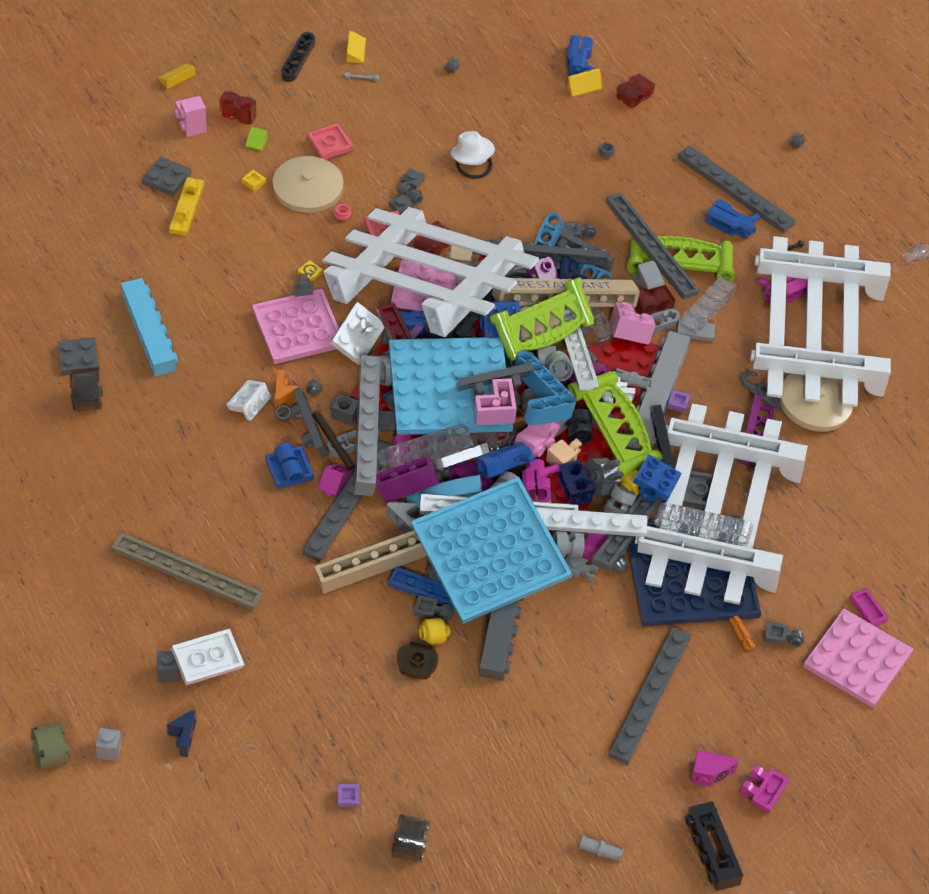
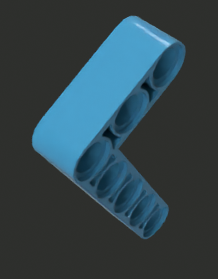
(554, 232)
(554, 400)

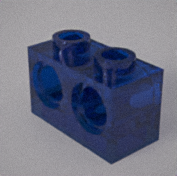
(576, 482)

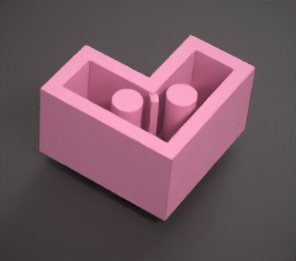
(191, 116)
(629, 325)
(497, 407)
(538, 437)

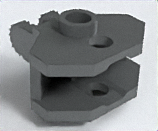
(604, 475)

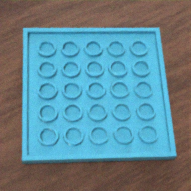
(426, 378)
(491, 550)

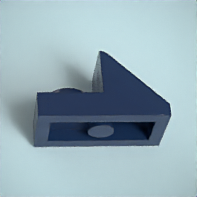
(569, 269)
(183, 729)

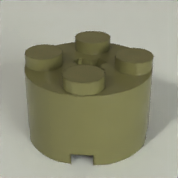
(49, 746)

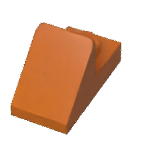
(284, 393)

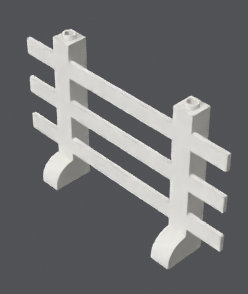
(445, 306)
(812, 360)
(704, 552)

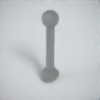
(348, 75)

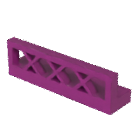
(752, 423)

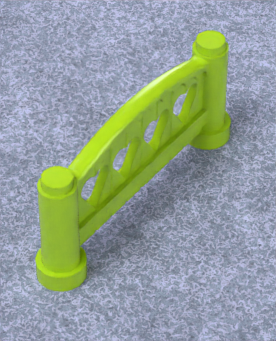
(720, 263)
(509, 326)
(629, 459)

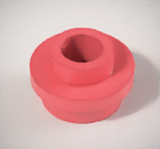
(342, 212)

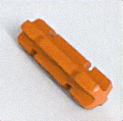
(742, 633)

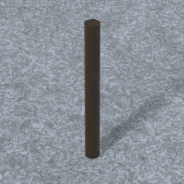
(333, 440)

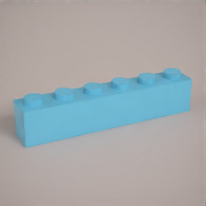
(148, 327)

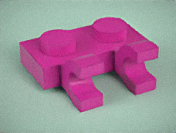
(769, 791)

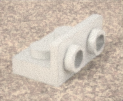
(250, 399)

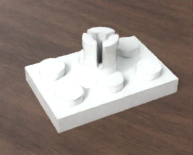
(357, 333)
(207, 656)

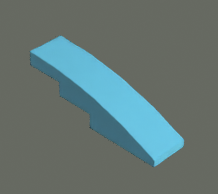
(459, 487)

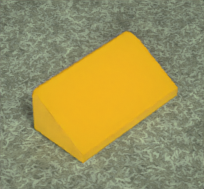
(355, 48)
(177, 75)
(584, 82)

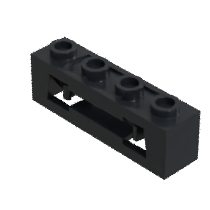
(728, 871)

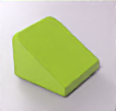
(256, 139)

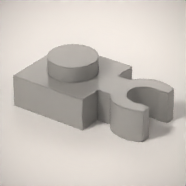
(579, 567)

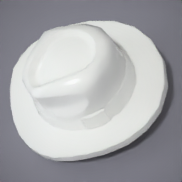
(472, 149)

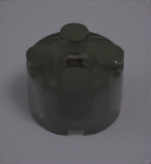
(85, 391)
(409, 838)

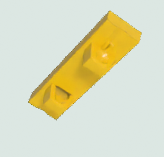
(186, 206)

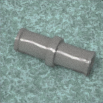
(634, 379)
(601, 848)

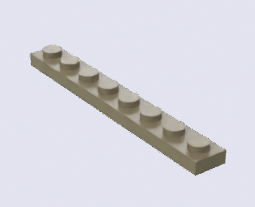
(187, 571)

